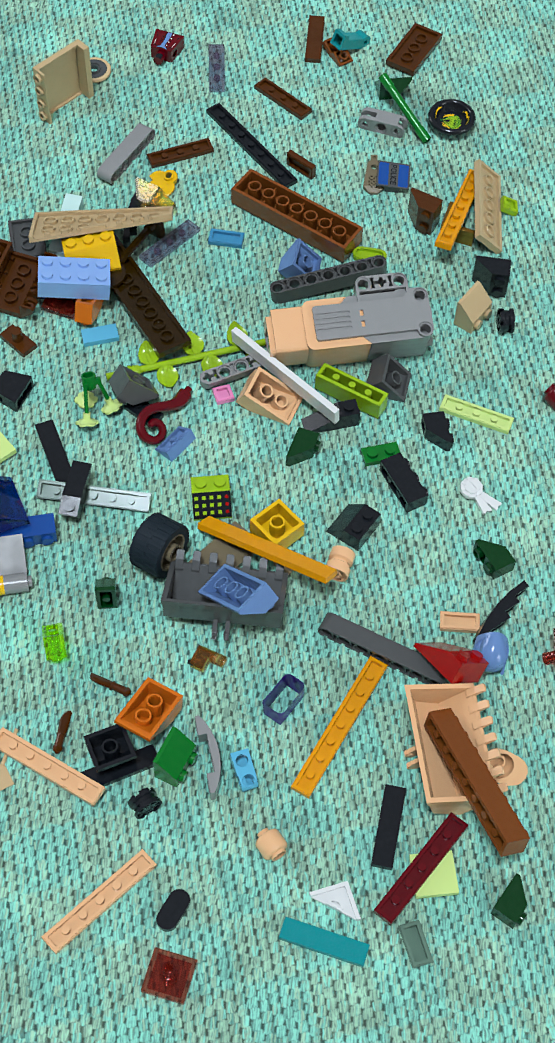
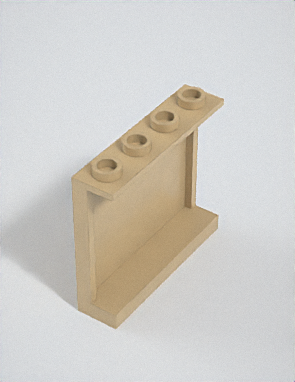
(63, 78)

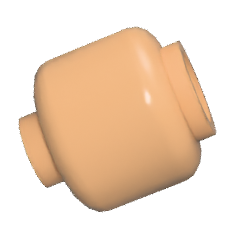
(271, 844)

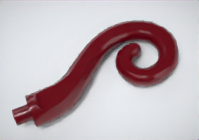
(177, 402)

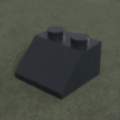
(492, 274)
(355, 525)
(109, 747)

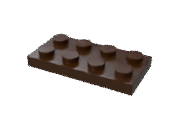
(414, 49)

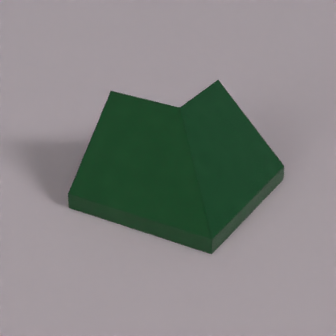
(399, 83)

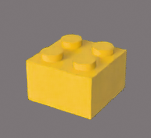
(277, 524)

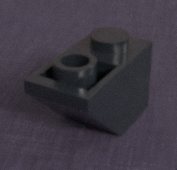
(436, 429)

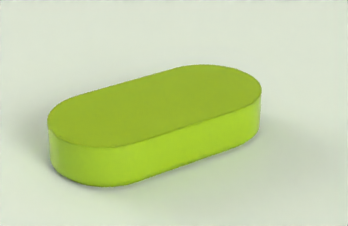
(365, 252)

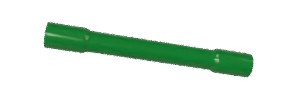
(419, 129)

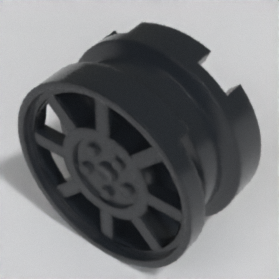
(505, 320)
(144, 802)

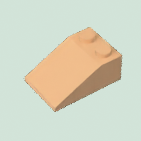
(269, 397)

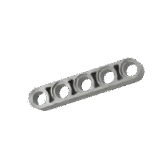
(127, 151)

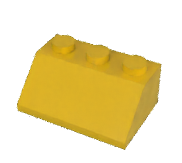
(93, 245)

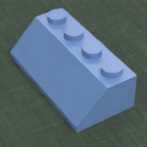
(239, 591)

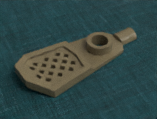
(370, 177)

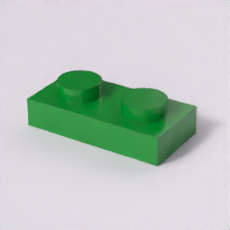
(374, 454)

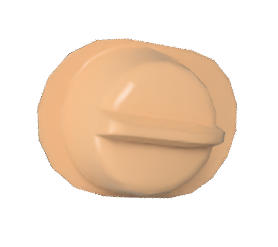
(514, 768)

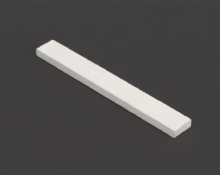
(285, 375)

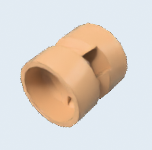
(341, 559)

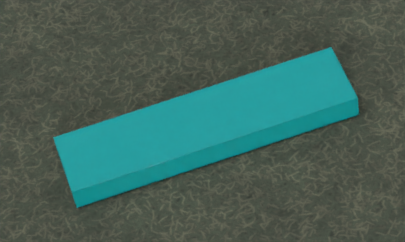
(324, 941)

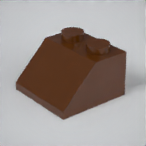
(424, 211)

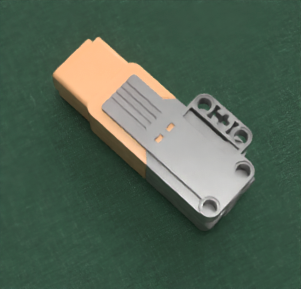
(354, 326)

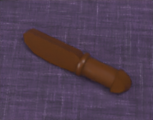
(125, 691)
(62, 730)

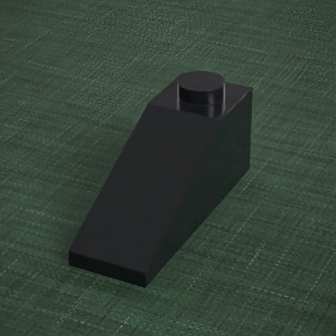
(348, 417)
(75, 490)

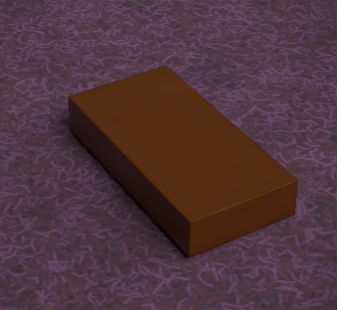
(301, 164)

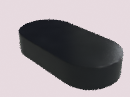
(173, 910)

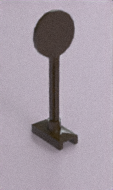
(156, 229)

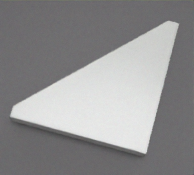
(338, 898)

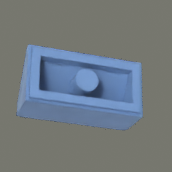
(176, 443)

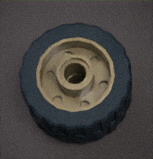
(157, 544)

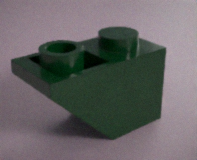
(495, 558)

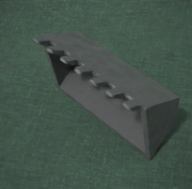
(185, 579)

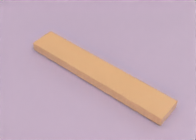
(50, 767)
(98, 901)

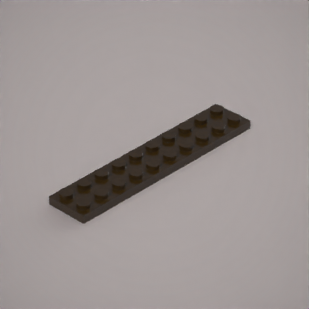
(149, 310)

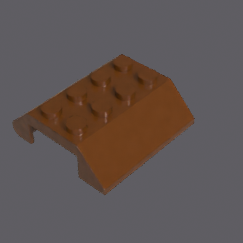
(18, 281)

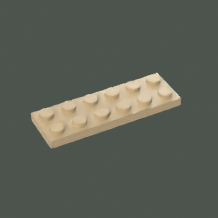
(487, 206)

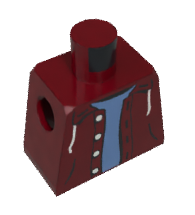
(166, 46)

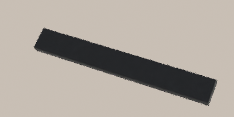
(251, 145)

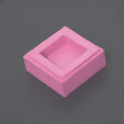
(223, 394)

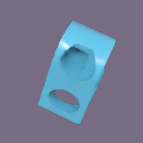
(244, 769)

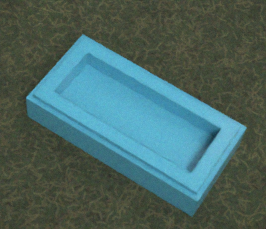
(100, 335)

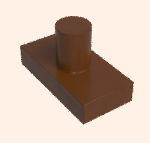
(18, 340)

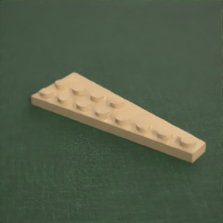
(80, 222)

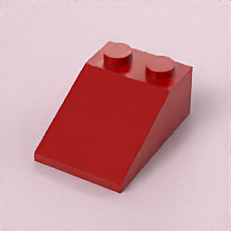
(454, 662)

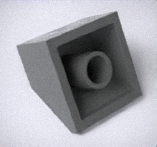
(389, 377)
(131, 386)

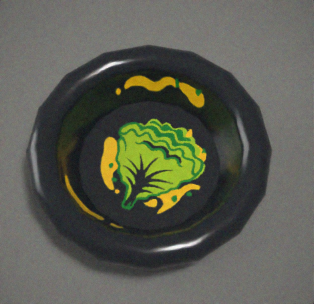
(451, 117)

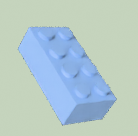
(73, 278)

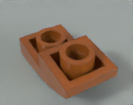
(340, 57)

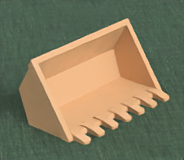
(439, 784)

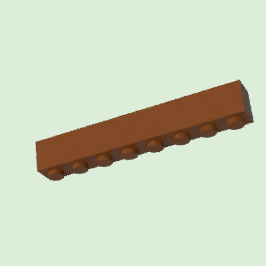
(476, 782)

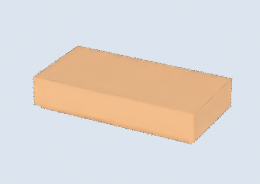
(459, 622)

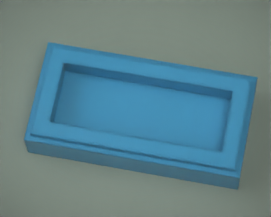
(226, 238)

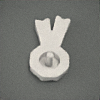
(473, 489)

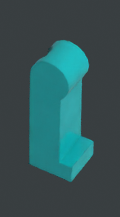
(349, 40)

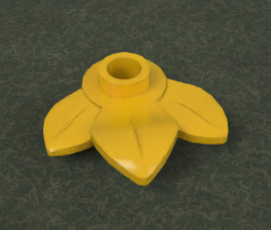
(161, 180)

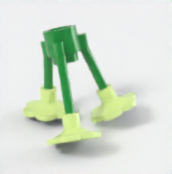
(87, 399)

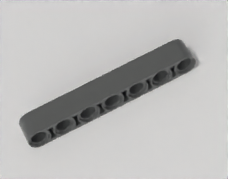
(326, 279)
(387, 651)

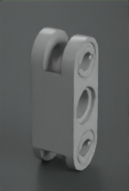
(382, 122)

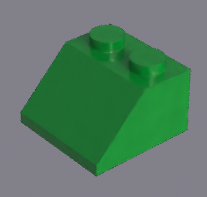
(174, 758)

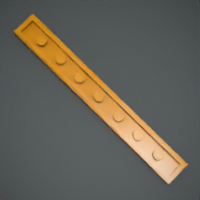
(457, 214)
(267, 549)
(339, 727)

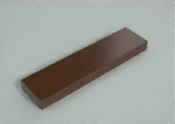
(314, 39)
(283, 98)
(180, 153)

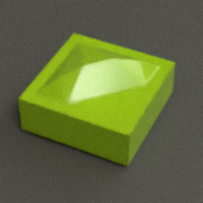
(508, 206)

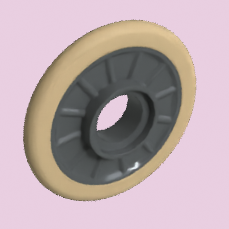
(103, 69)

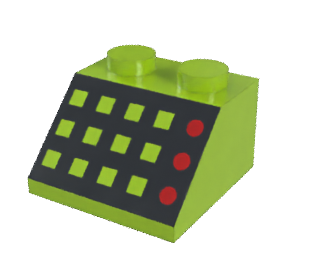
(211, 497)

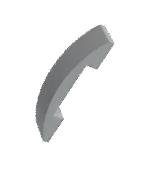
(205, 734)

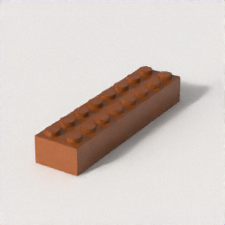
(296, 215)

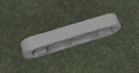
(231, 368)

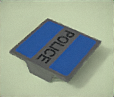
(393, 176)

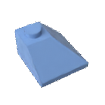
(299, 260)

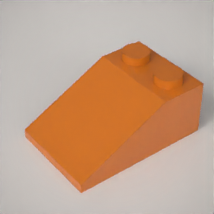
(150, 710)

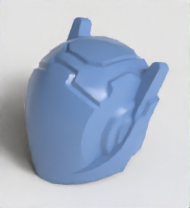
(494, 649)

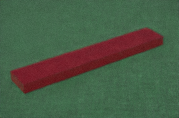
(420, 869)

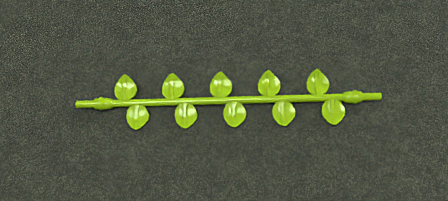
(167, 374)

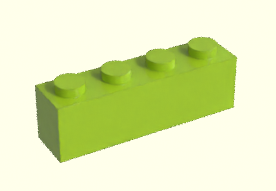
(346, 387)

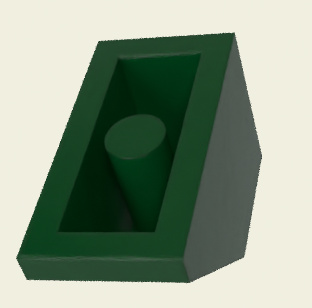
(303, 446)
(106, 593)
(511, 904)

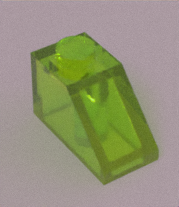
(54, 642)

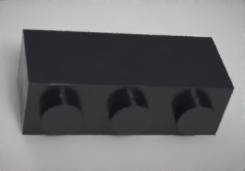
(404, 482)

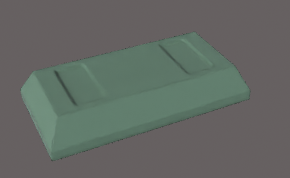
(415, 944)

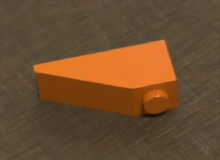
(87, 310)

